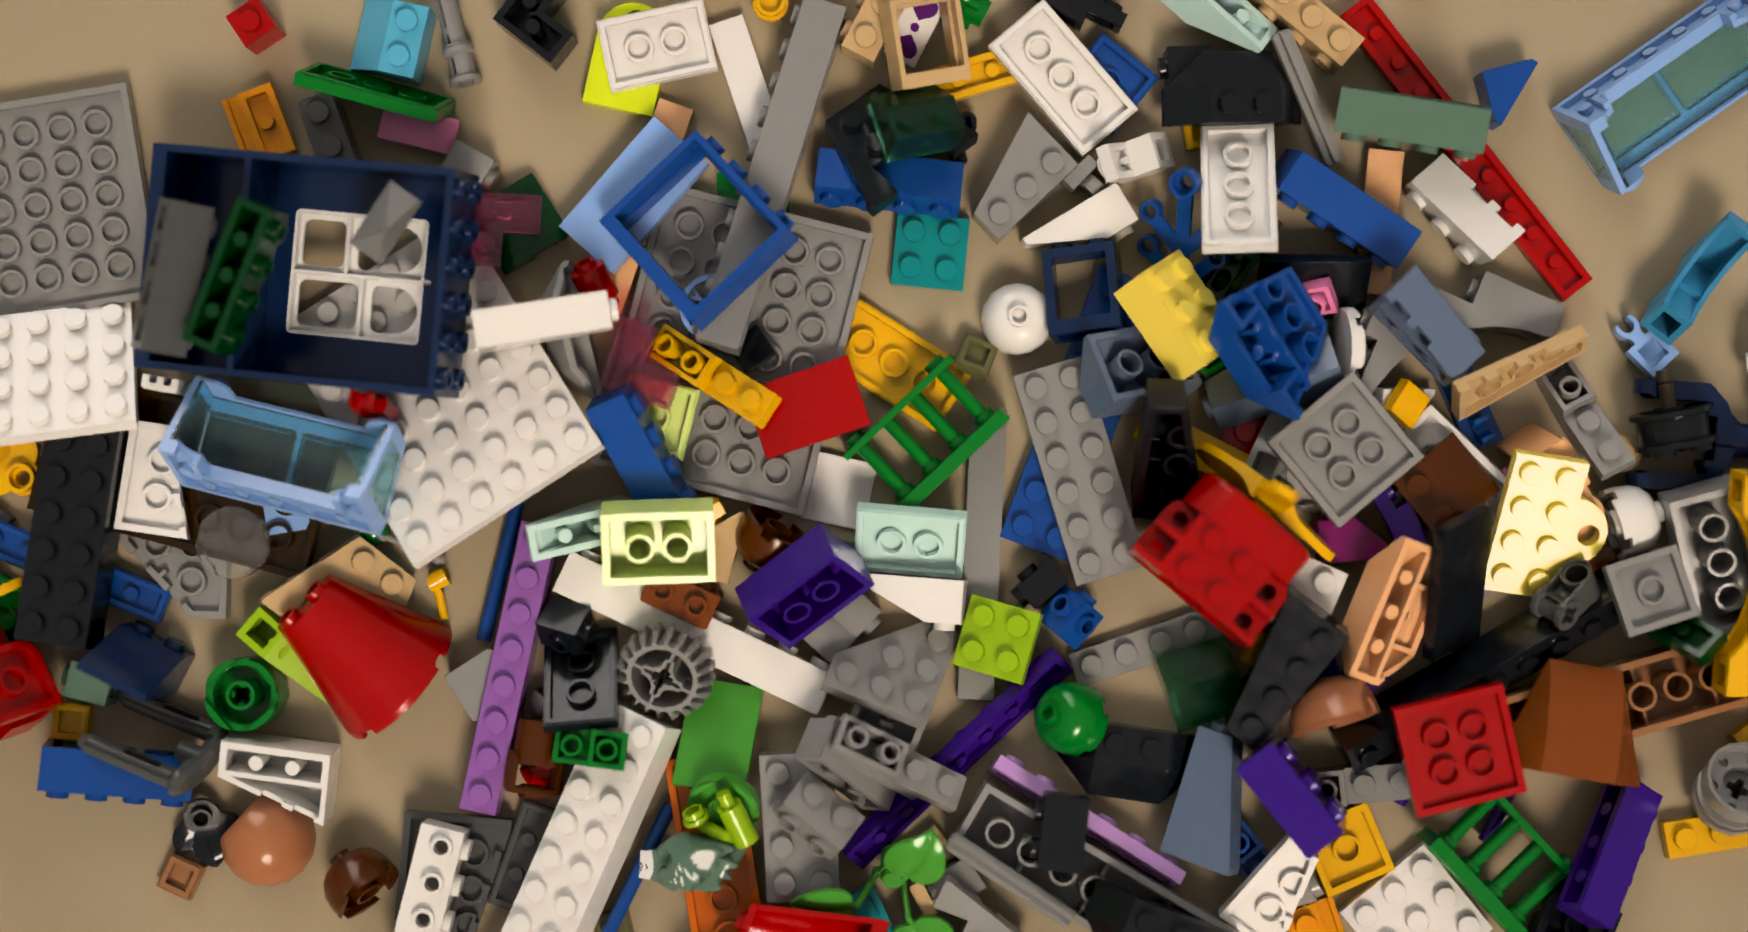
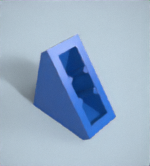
(1501, 88)

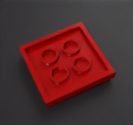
(1458, 749)

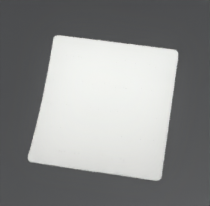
(838, 489)

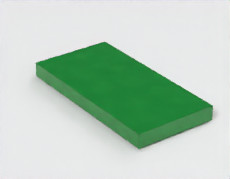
(375, 92)

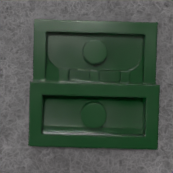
(523, 248)

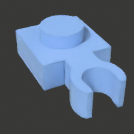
(1646, 349)

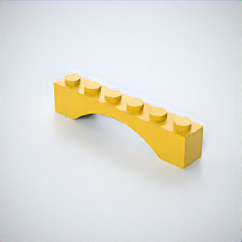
(1731, 661)

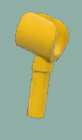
(436, 581)

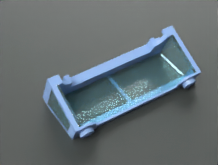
(1659, 93)
(284, 457)

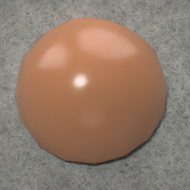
(1332, 702)
(268, 843)

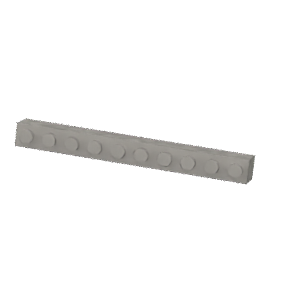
(775, 158)

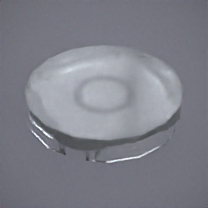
(233, 542)

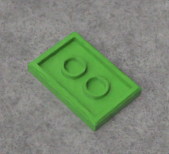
(719, 734)

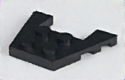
(861, 151)

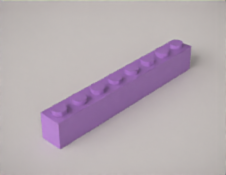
(507, 679)

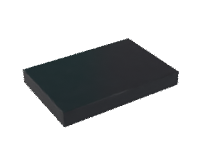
(1347, 273)
(583, 688)

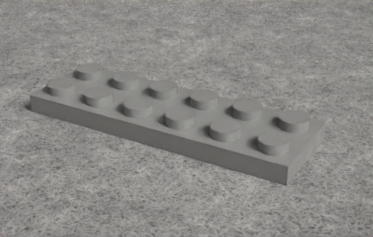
(1078, 472)

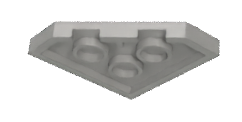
(184, 576)
(894, 672)

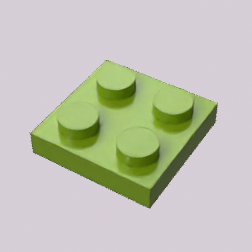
(997, 639)

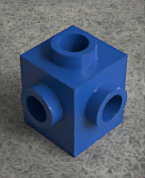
(1071, 616)

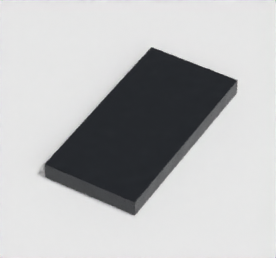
(1457, 582)

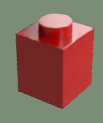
(256, 26)

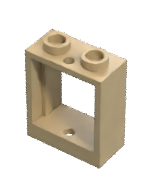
(954, 38)

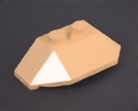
(1388, 611)

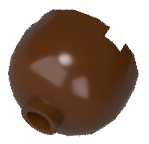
(762, 536)
(356, 879)

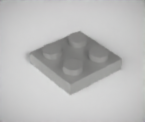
(1650, 591)

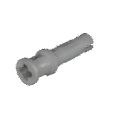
(457, 48)

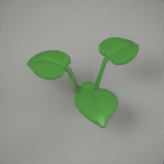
(915, 858)

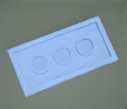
(631, 167)

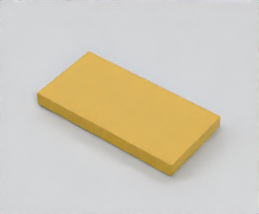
(893, 360)

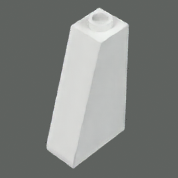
(543, 320)

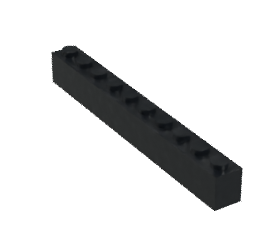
(1502, 655)

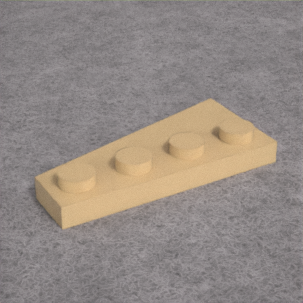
(1513, 372)

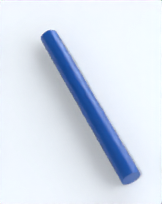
(500, 573)
(633, 882)

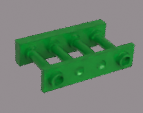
(960, 444)
(1489, 893)

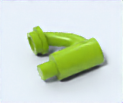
(738, 826)

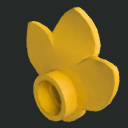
(13, 462)

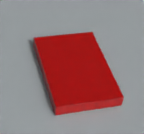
(813, 407)

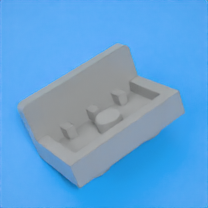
(818, 816)

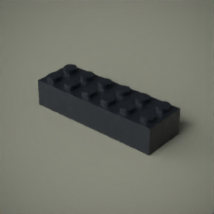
(72, 542)

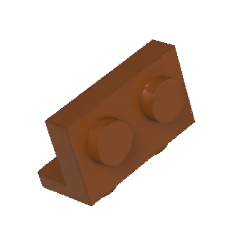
(686, 601)

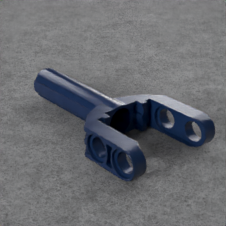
(1731, 441)

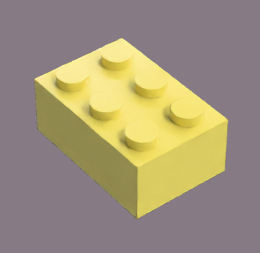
(1172, 314)

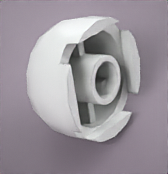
(1015, 319)
(1632, 519)

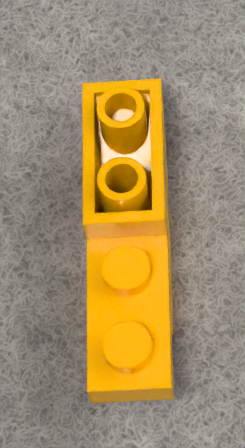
(714, 376)

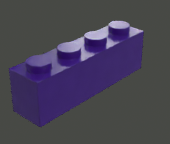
(1609, 854)

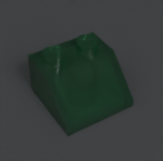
(915, 122)
(1198, 682)

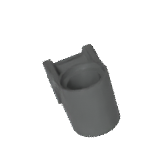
(1567, 594)

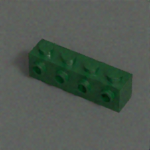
(236, 276)

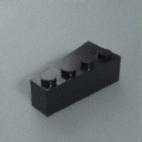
(1284, 665)

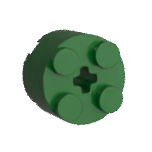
(227, 685)

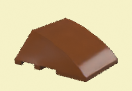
(1578, 725)

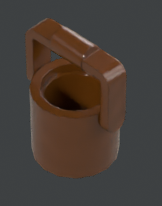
(532, 748)

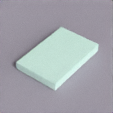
(911, 540)

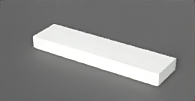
(741, 72)

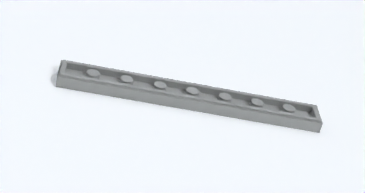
(983, 542)

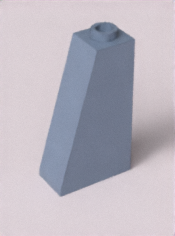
(1232, 408)
(1208, 803)

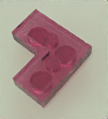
(502, 214)
(629, 363)

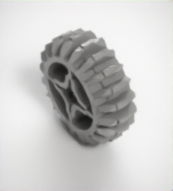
(690, 681)

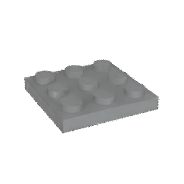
(1344, 449)

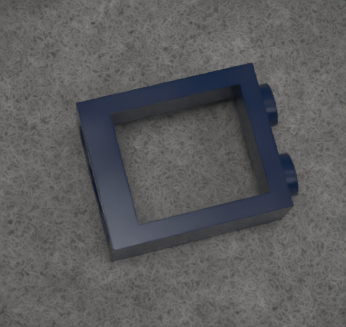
(1078, 327)

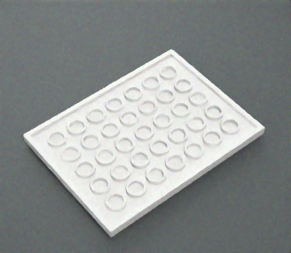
(468, 453)

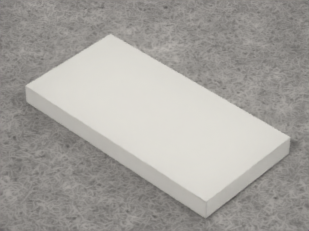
(1062, 78)
(1238, 189)

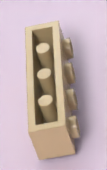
(1314, 29)
(864, 36)

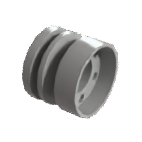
(1713, 786)

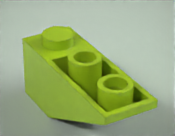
(263, 636)

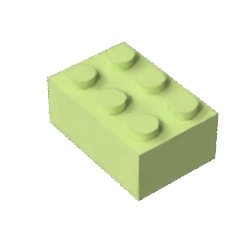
(658, 541)

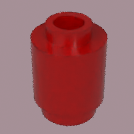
(593, 276)

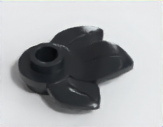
(203, 836)

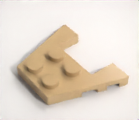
(353, 562)

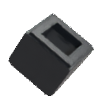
(755, 350)

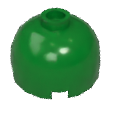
(1071, 718)

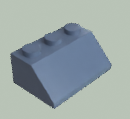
(1116, 372)

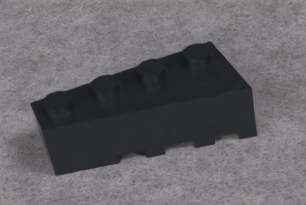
(1165, 449)

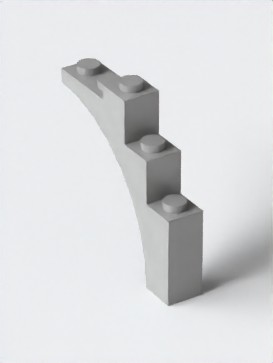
(1489, 307)

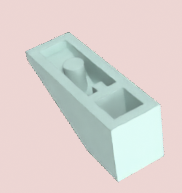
(1228, 19)
(567, 531)

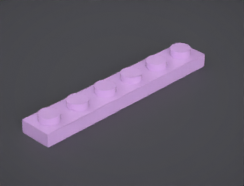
(1099, 828)

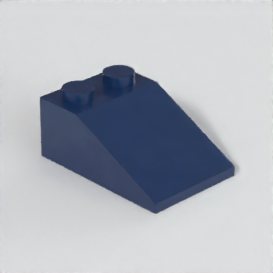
(139, 661)

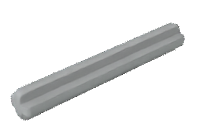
(1307, 96)
(1010, 879)

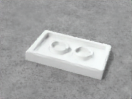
(657, 46)

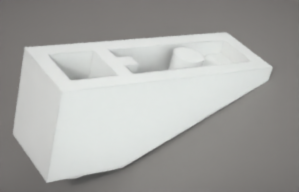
(1100, 216)
(927, 598)

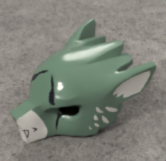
(690, 862)

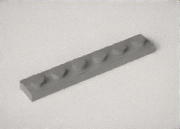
(1140, 647)

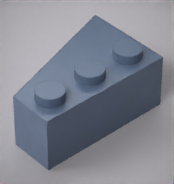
(1427, 326)

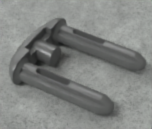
(196, 759)

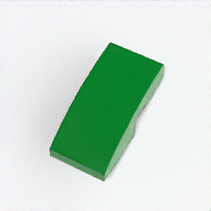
(591, 748)

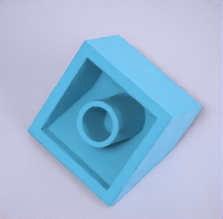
(394, 40)

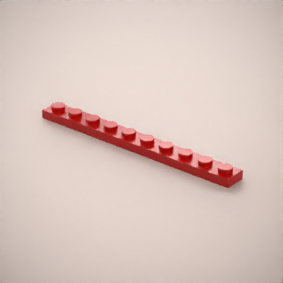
(1409, 75)

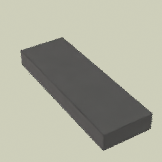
(520, 851)

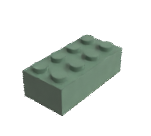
(1412, 119)

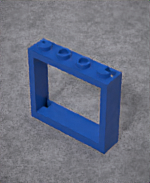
(656, 186)

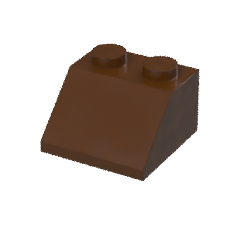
(1446, 482)

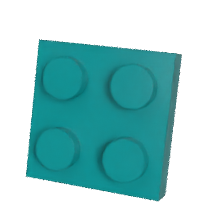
(930, 252)

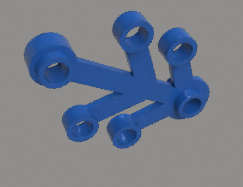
(1182, 237)

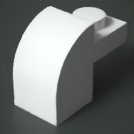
(1134, 158)

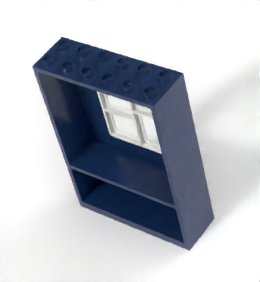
(279, 348)

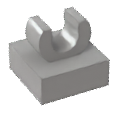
(1082, 177)

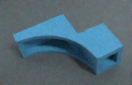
(1698, 274)

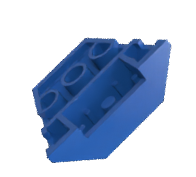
(1270, 340)

